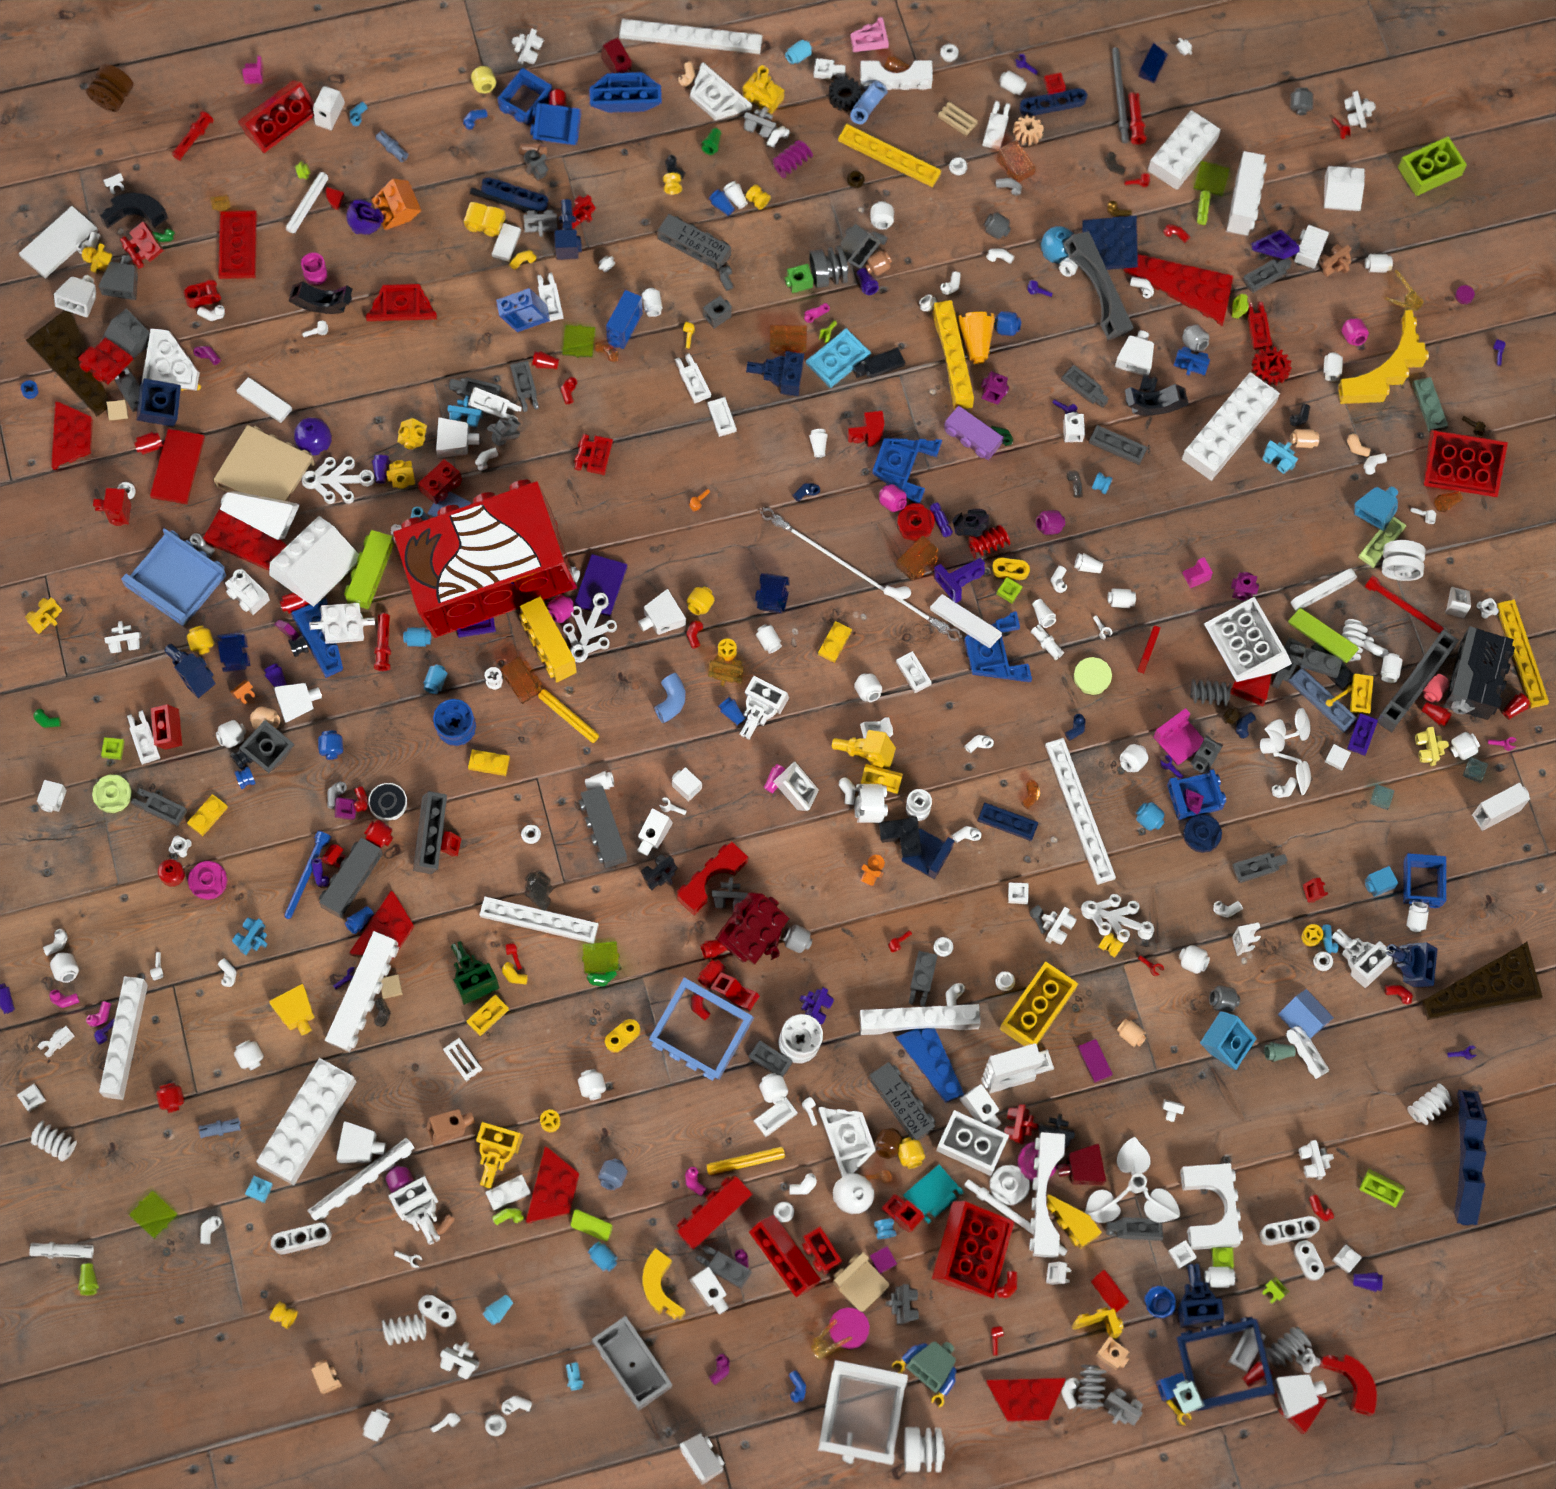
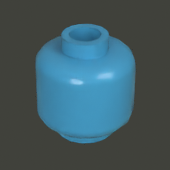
(1150, 816)

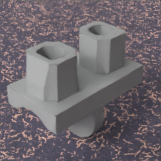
(752, 121)
(540, 222)
(1122, 1410)

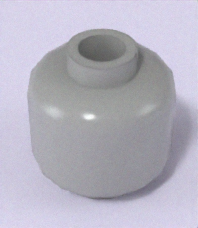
(1195, 338)
(797, 938)

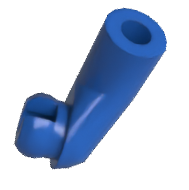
(472, 116)

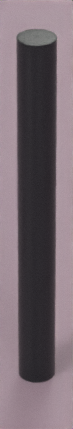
(479, 193)

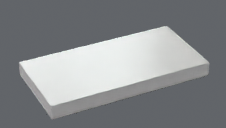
(58, 242)

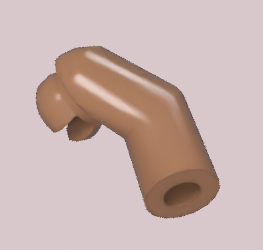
(441, 1227)

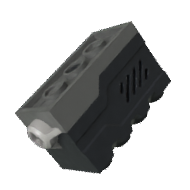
(1479, 673)

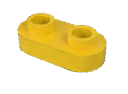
(1010, 568)
(624, 1036)

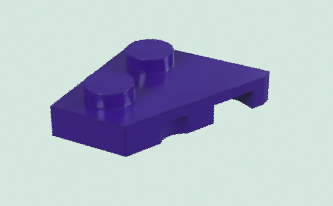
(1276, 245)

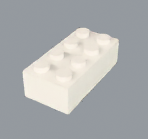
(1184, 150)
(1247, 193)

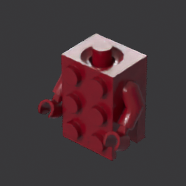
(753, 928)

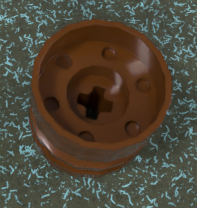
(109, 87)

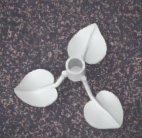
(1277, 742)
(1133, 1159)

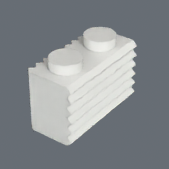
(1311, 246)

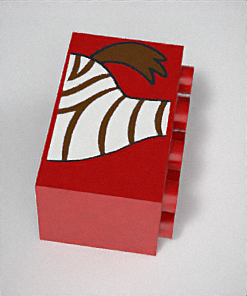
(470, 556)

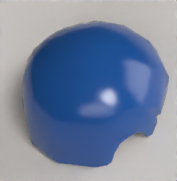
(1160, 1302)

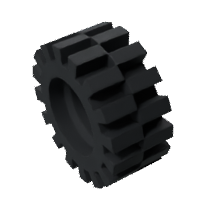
(844, 84)

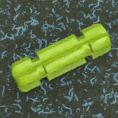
(1203, 207)

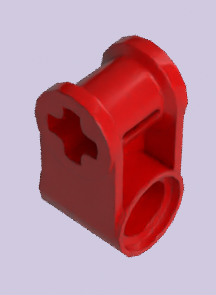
(202, 294)

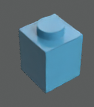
(1381, 881)

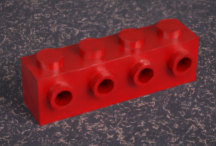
(713, 1212)
(784, 1255)

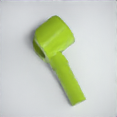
(825, 333)

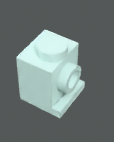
(1188, 1405)

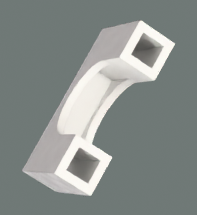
(1011, 1068)
(1220, 1180)

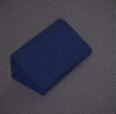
(1153, 63)

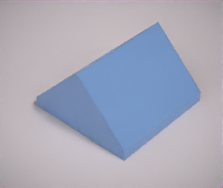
(1306, 1013)

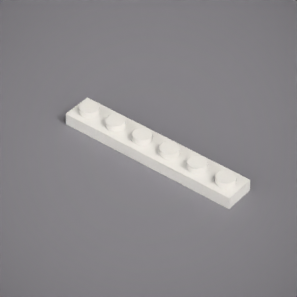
(539, 920)
(355, 1184)

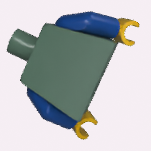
(932, 1366)

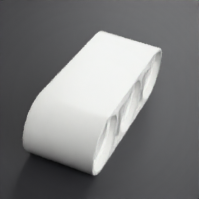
(1297, 1225)
(291, 1236)

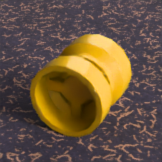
(758, 197)
(1111, 944)
(282, 1314)

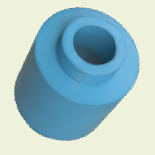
(417, 637)
(435, 679)
(603, 1256)

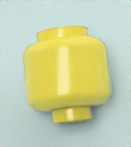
(483, 79)

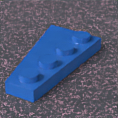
(325, 654)
(929, 1055)

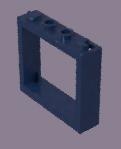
(1227, 1328)

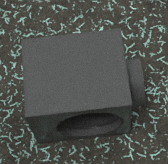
(713, 317)

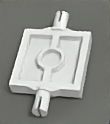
(342, 623)

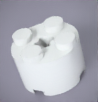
(870, 804)

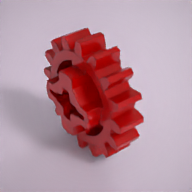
(1277, 372)

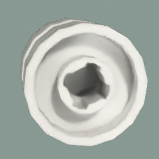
(918, 804)

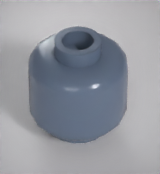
(612, 1174)

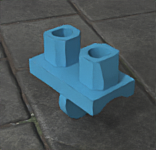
(473, 414)
(255, 929)

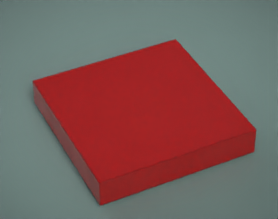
(1148, 649)

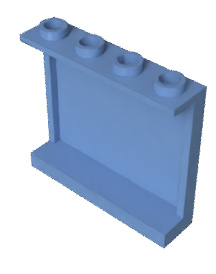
(175, 577)

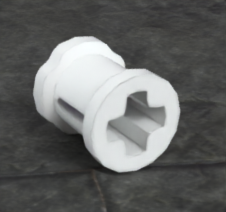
(496, 673)

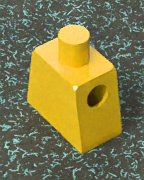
(294, 1009)

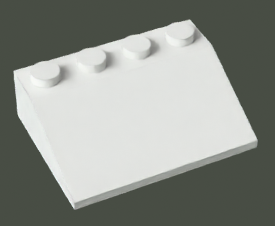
(314, 561)
(1247, 641)

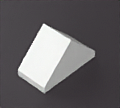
(1458, 602)

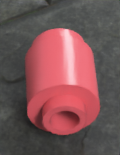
(1436, 688)

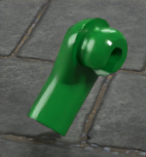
(167, 237)
(44, 721)
(601, 979)

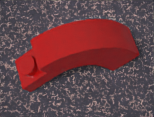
(1362, 1382)

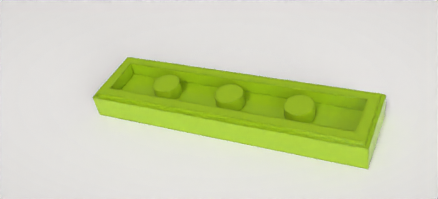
(1323, 635)

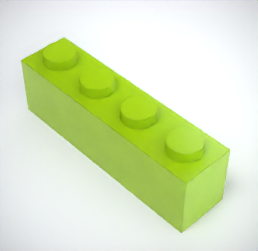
(369, 569)

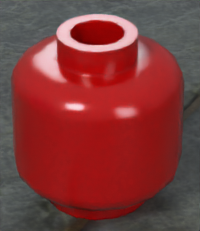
(379, 833)
(171, 872)
(170, 1097)

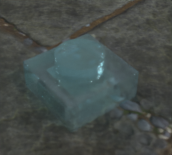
(1475, 769)
(1382, 797)

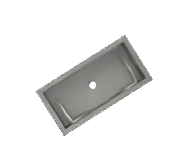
(621, 1346)

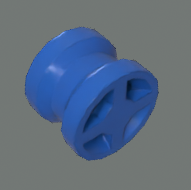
(245, 777)

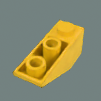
(1077, 1223)

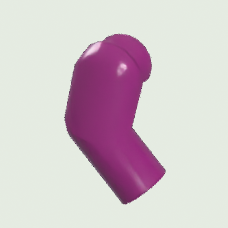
(208, 353)
(742, 1257)
(723, 1369)

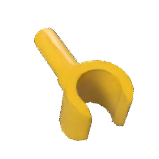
(689, 328)
(1178, 1412)

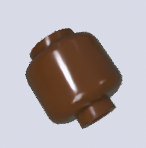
(888, 1143)

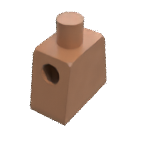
(441, 1128)

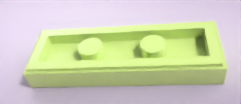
(1374, 550)

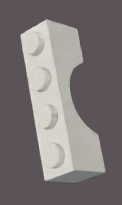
(916, 77)

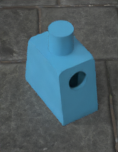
(1378, 507)

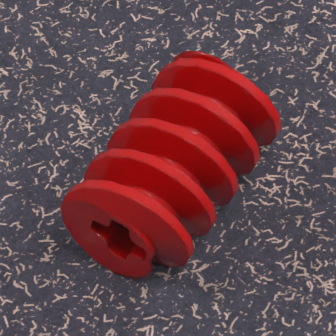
(988, 540)

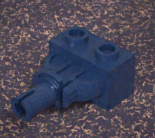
(566, 240)
(781, 371)
(191, 670)
(1416, 962)
(1198, 1303)

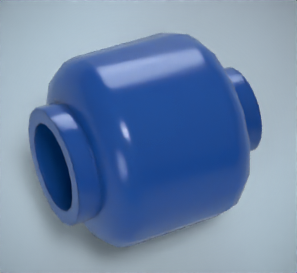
(1007, 323)
(330, 744)

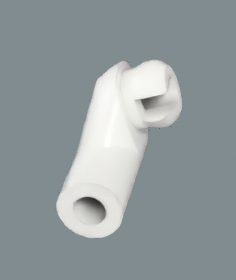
(213, 315)
(1057, 581)
(58, 944)
(515, 1403)

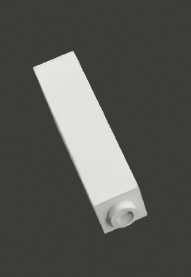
(262, 513)

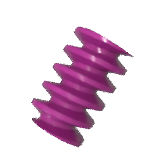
(790, 157)

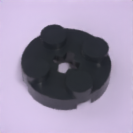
(971, 523)

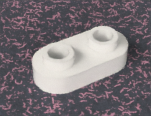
(1307, 1260)
(436, 1311)

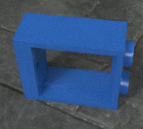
(531, 81)
(532, 306)
(624, 319)
(1425, 861)

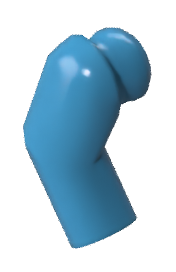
(355, 114)
(1327, 940)

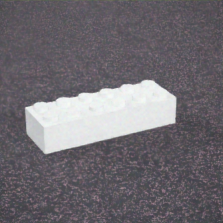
(1230, 426)
(306, 1121)

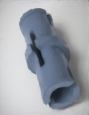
(392, 146)
(219, 1128)

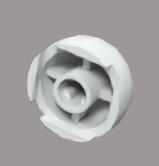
(853, 1193)

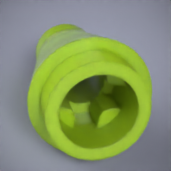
(87, 1283)

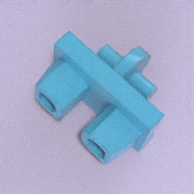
(1282, 454)

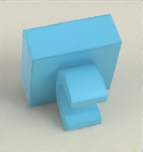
(259, 1189)

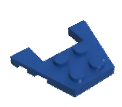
(897, 460)
(993, 660)

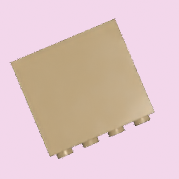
(263, 466)

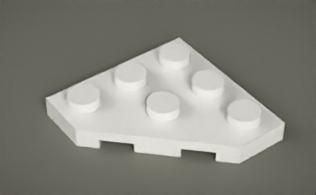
(169, 362)

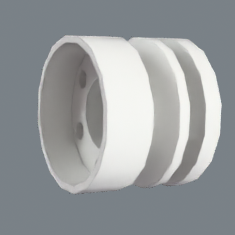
(798, 1028)
(923, 1449)

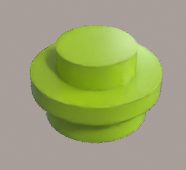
(302, 170)

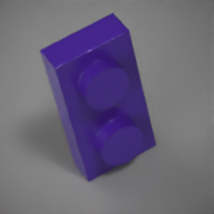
(1362, 734)

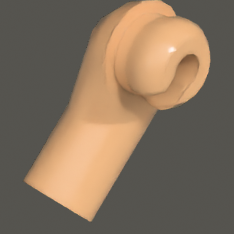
(1355, 446)

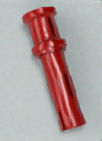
(1137, 125)
(197, 129)
(382, 650)

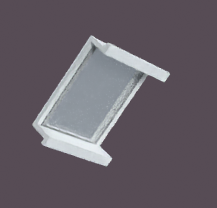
(862, 1412)

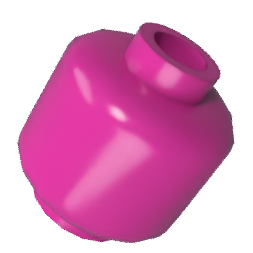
(1355, 331)
(892, 498)
(560, 608)

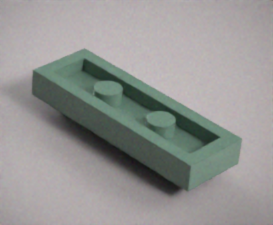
(1429, 404)

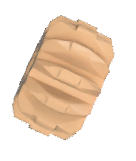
(1028, 130)

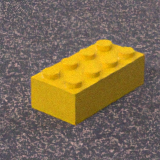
(547, 639)
(1039, 1005)

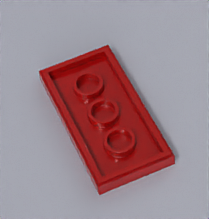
(237, 244)
(177, 466)

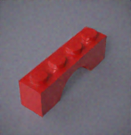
(729, 861)

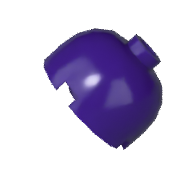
(363, 217)
(312, 435)

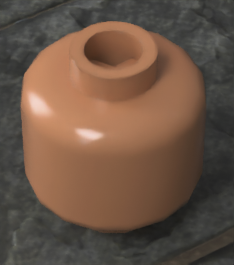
(878, 262)

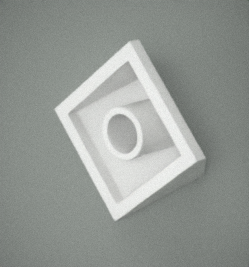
(797, 787)

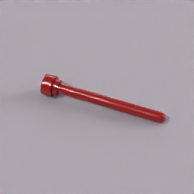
(1374, 585)

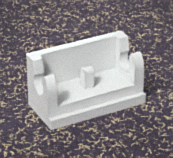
(1244, 936)

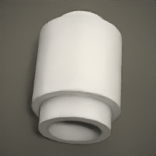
(1012, 82)
(1378, 263)
(652, 302)
(1333, 366)
(1121, 598)
(768, 638)
(1391, 668)
(1418, 916)
(1219, 1277)
(376, 1425)

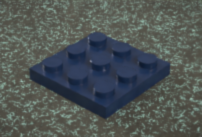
(1115, 240)

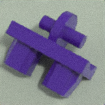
(814, 1002)

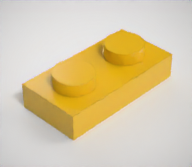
(834, 642)
(1361, 694)
(489, 762)
(882, 776)
(207, 815)
(487, 1015)

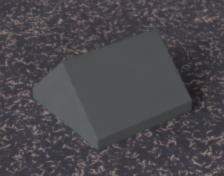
(267, 747)

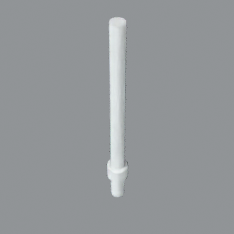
(983, 1194)

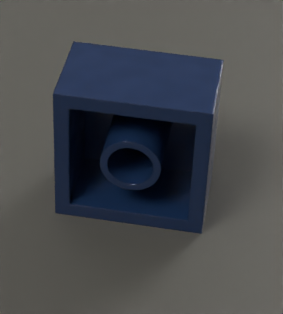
(158, 402)

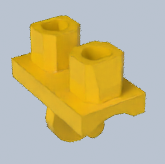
(99, 258)
(44, 616)

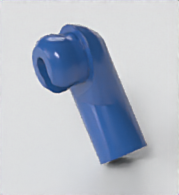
(800, 1387)

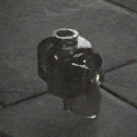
(538, 888)

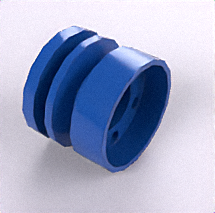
(450, 712)

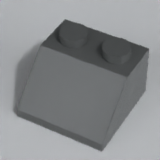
(128, 333)

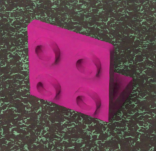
(1179, 737)

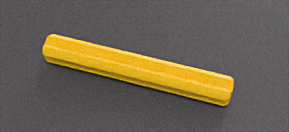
(568, 715)
(745, 1161)

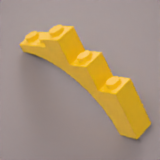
(1375, 385)

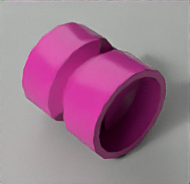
(314, 269)

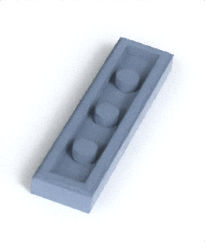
(1317, 695)

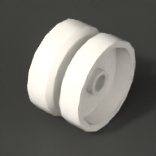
(1403, 560)

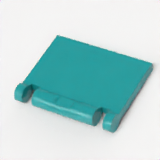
(933, 1193)

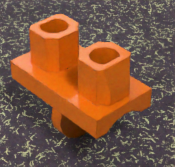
(872, 870)

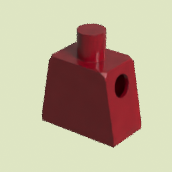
(616, 57)
(1084, 1167)

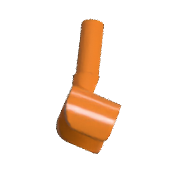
(695, 501)

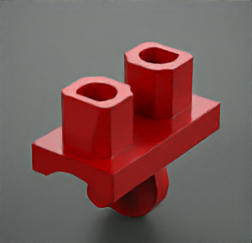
(583, 210)
(1023, 1124)

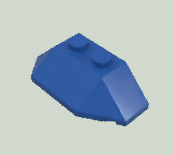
(625, 93)

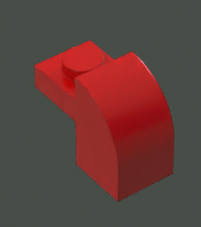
(870, 432)
(734, 993)
(903, 1213)

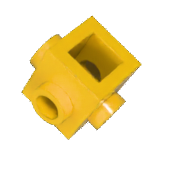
(411, 433)
(401, 474)

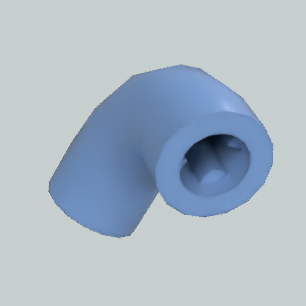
(868, 102)
(675, 698)

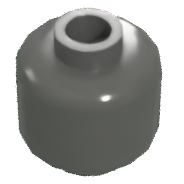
(1301, 101)
(997, 225)
(1224, 999)

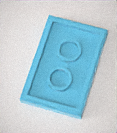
(838, 358)

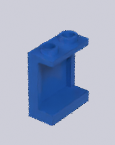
(556, 124)
(1203, 784)

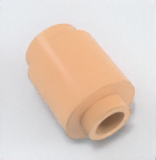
(1304, 438)
(1131, 1033)

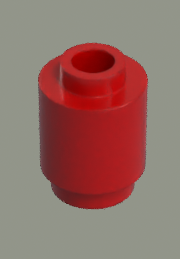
(557, 97)
(148, 443)
(292, 602)
(710, 973)

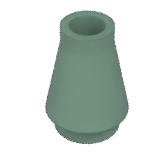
(1278, 1051)

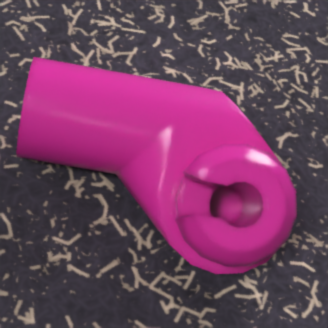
(814, 313)
(61, 1000)
(101, 1017)
(691, 1178)

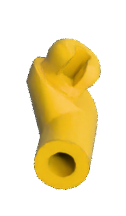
(520, 257)
(512, 976)

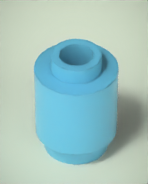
(798, 52)

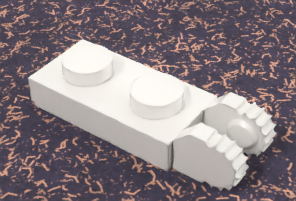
(996, 127)
(550, 296)
(693, 380)
(492, 404)
(143, 739)
(1307, 1051)

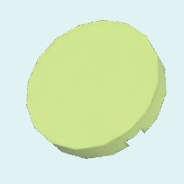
(1092, 675)
(112, 793)

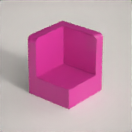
(253, 72)
(1198, 574)

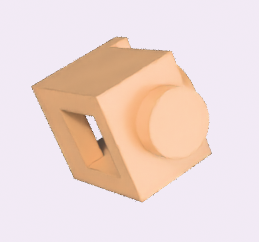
(1105, 1354)
(325, 1377)

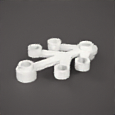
(334, 479)
(588, 631)
(1095, 911)

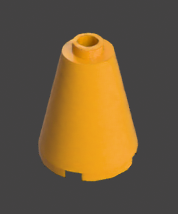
(977, 334)

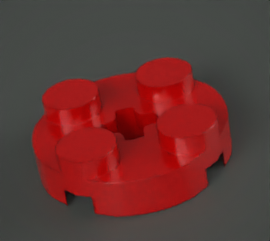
(922, 514)

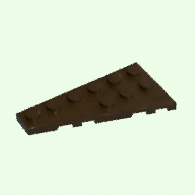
(60, 347)
(1495, 985)

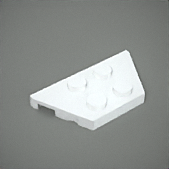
(716, 95)
(848, 1138)

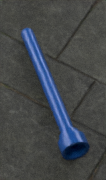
(321, 840)

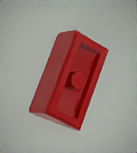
(1109, 1291)

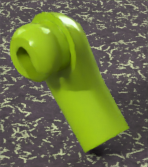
(507, 1214)

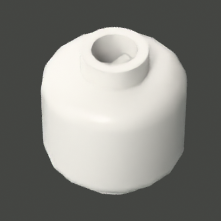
(882, 215)
(868, 687)
(230, 734)
(1464, 746)
(1133, 758)
(1194, 959)
(64, 967)
(248, 1055)
(591, 1084)
(773, 1088)

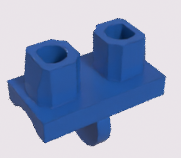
(1192, 362)

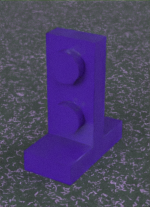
(953, 581)

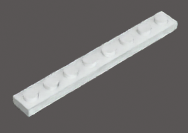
(691, 36)

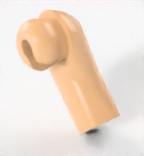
(689, 75)

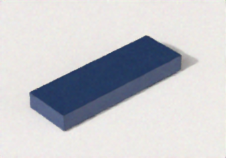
(1008, 821)

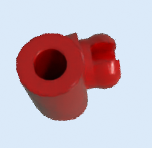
(692, 632)
(362, 803)
(1400, 990)
(697, 1007)
(1324, 1215)
(1010, 1287)

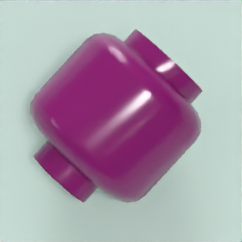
(1050, 522)
(398, 1178)

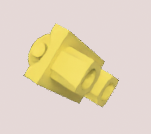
(1434, 746)

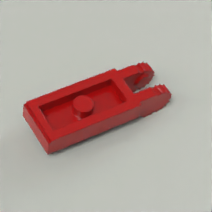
(1259, 327)

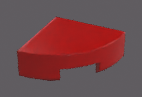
(334, 197)

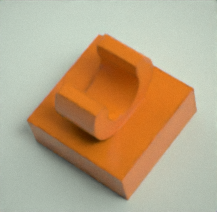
(242, 689)

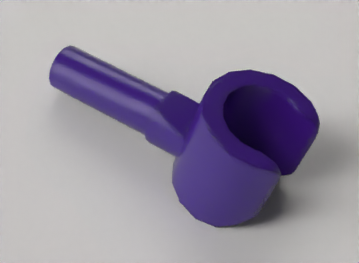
(1023, 64)
(1033, 289)
(1499, 345)
(1072, 408)
(1169, 766)
(348, 977)
(100, 1035)
(1465, 1053)

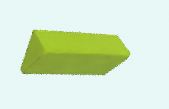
(1382, 1188)
(591, 1225)

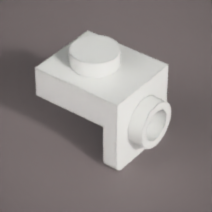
(881, 726)

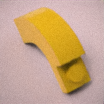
(653, 1272)

